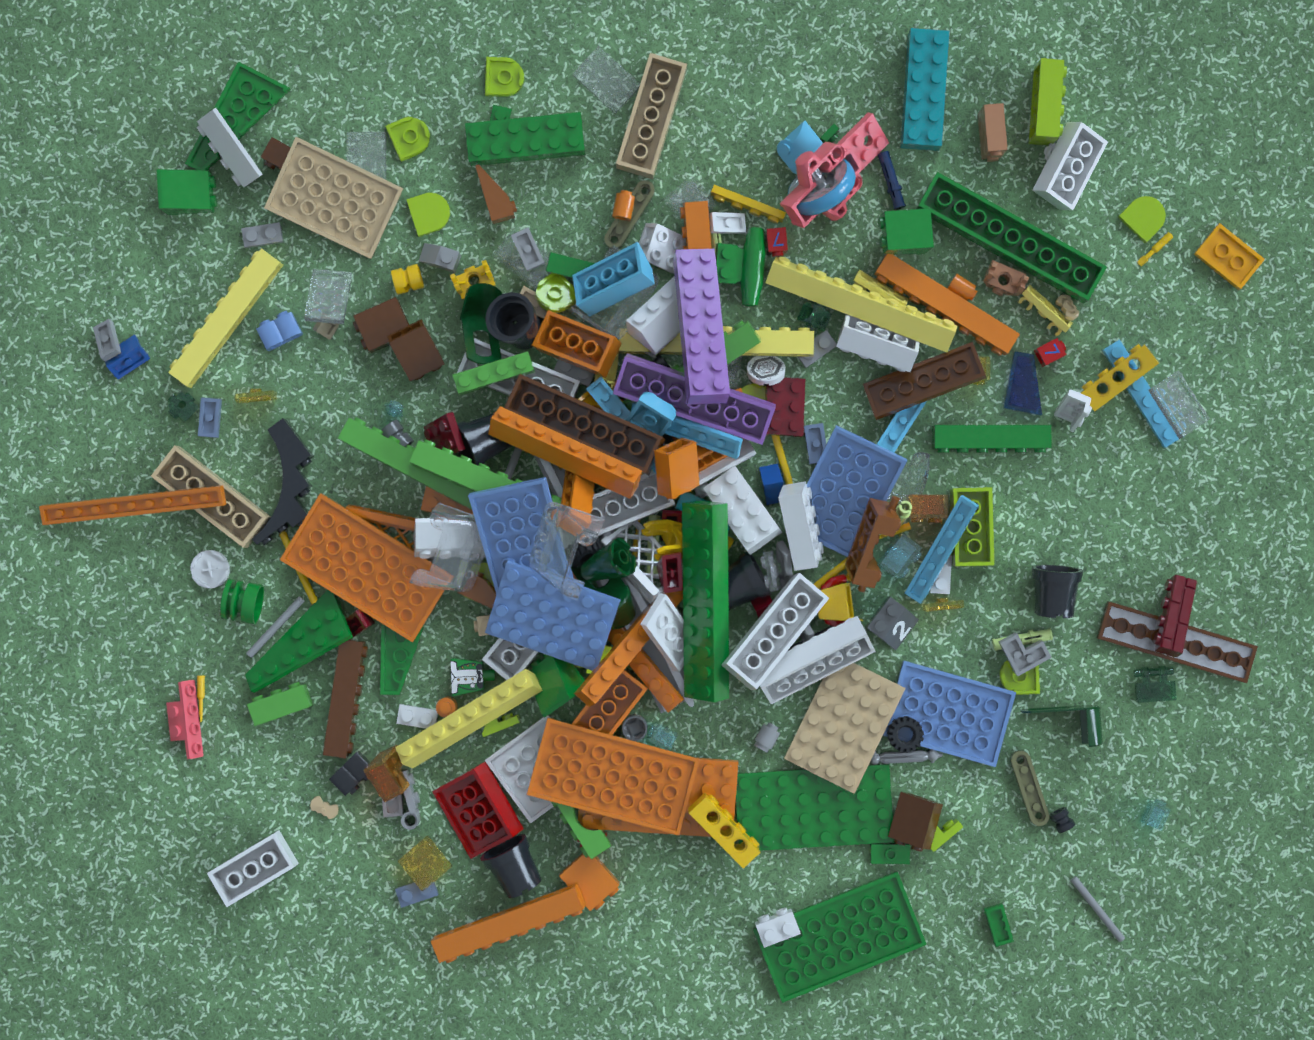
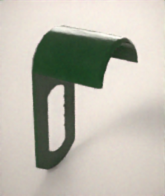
(473, 317)
(615, 588)
(1089, 720)

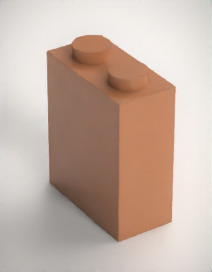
(992, 132)

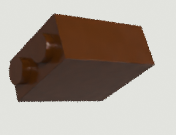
(378, 323)
(416, 350)
(915, 821)

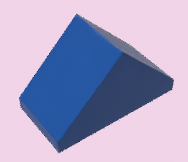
(771, 482)

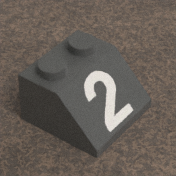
(892, 623)

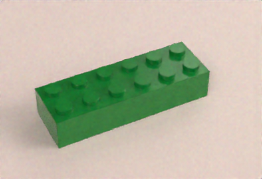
(525, 139)

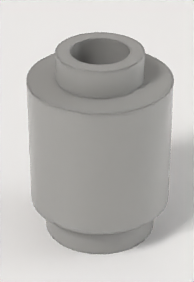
(767, 737)

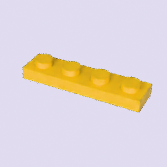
(739, 201)

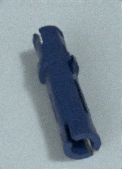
(894, 188)

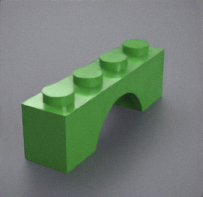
(494, 372)
(592, 841)

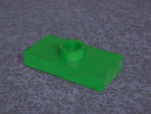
(889, 853)
(998, 925)

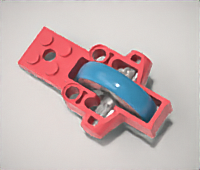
(831, 175)

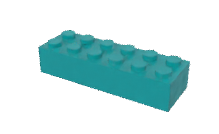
(924, 89)

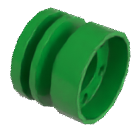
(243, 602)

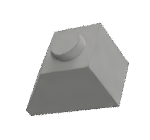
(440, 257)

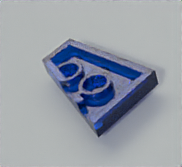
(1022, 386)

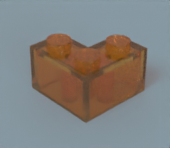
(928, 507)
(386, 774)

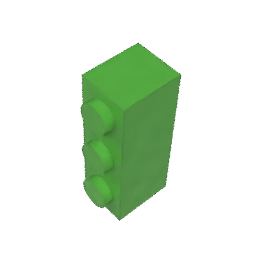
(279, 703)

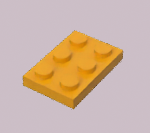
(1229, 256)

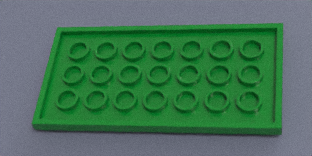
(808, 811)
(844, 937)

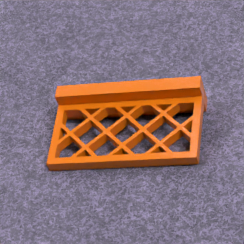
(387, 519)

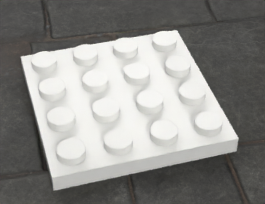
(514, 769)

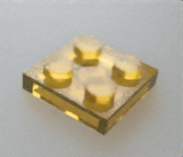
(425, 863)

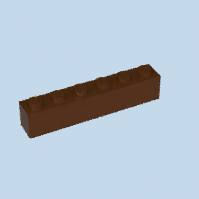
(344, 699)

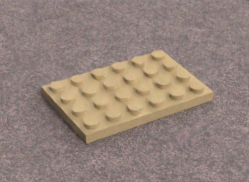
(333, 197)
(845, 725)

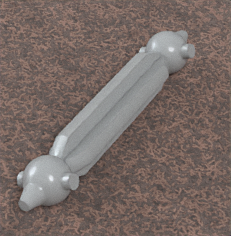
(903, 757)

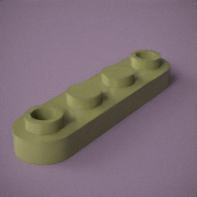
(622, 229)
(1029, 788)

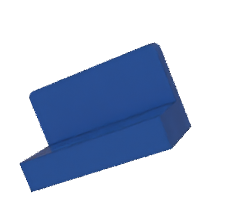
(131, 357)

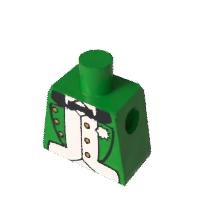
(469, 676)

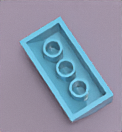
(612, 279)

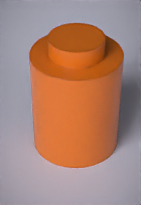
(623, 205)
(962, 287)
(446, 706)

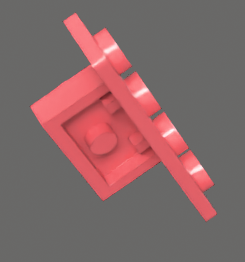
(184, 719)

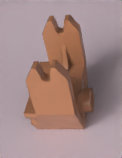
(1015, 279)

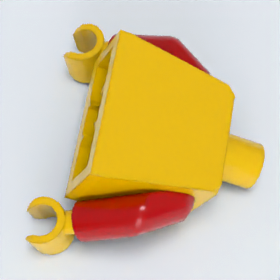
(839, 605)

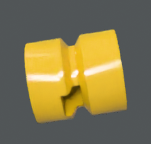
(407, 279)

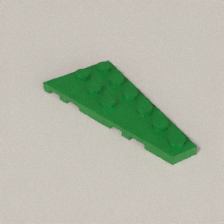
(242, 105)
(311, 636)
(395, 660)

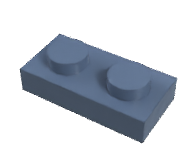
(209, 417)
(815, 441)
(412, 894)

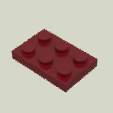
(789, 410)
(445, 433)

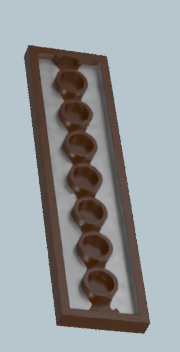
(1201, 648)

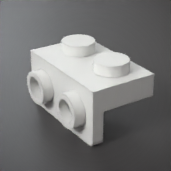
(1074, 408)
(777, 927)

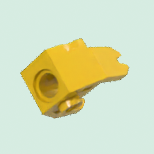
(461, 281)
(670, 532)

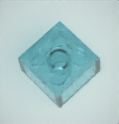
(899, 556)

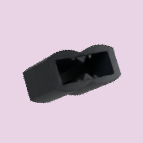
(351, 774)

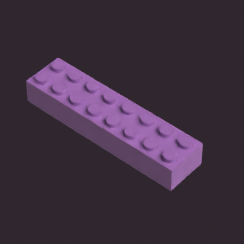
(701, 326)
(740, 416)

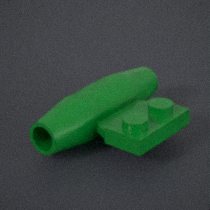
(743, 265)

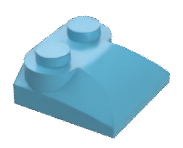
(796, 143)
(652, 414)

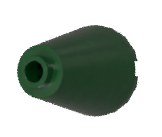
(610, 562)

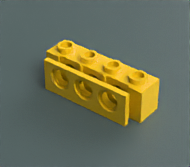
(1147, 362)
(741, 853)

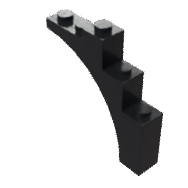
(294, 483)

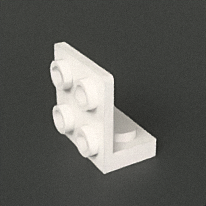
(660, 245)

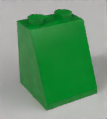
(186, 191)
(906, 231)
(558, 681)

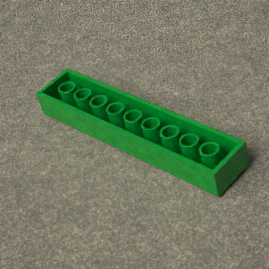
(1012, 238)
(705, 600)

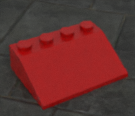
(478, 810)

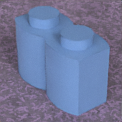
(279, 331)

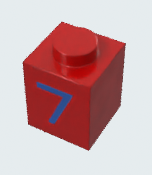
(776, 241)
(1050, 352)

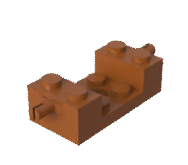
(878, 518)

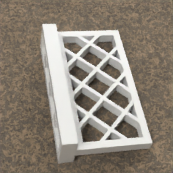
(638, 578)

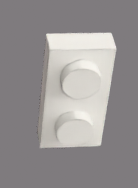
(727, 223)
(942, 583)
(416, 716)

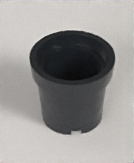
(504, 312)
(477, 442)
(745, 581)
(1055, 590)
(512, 866)

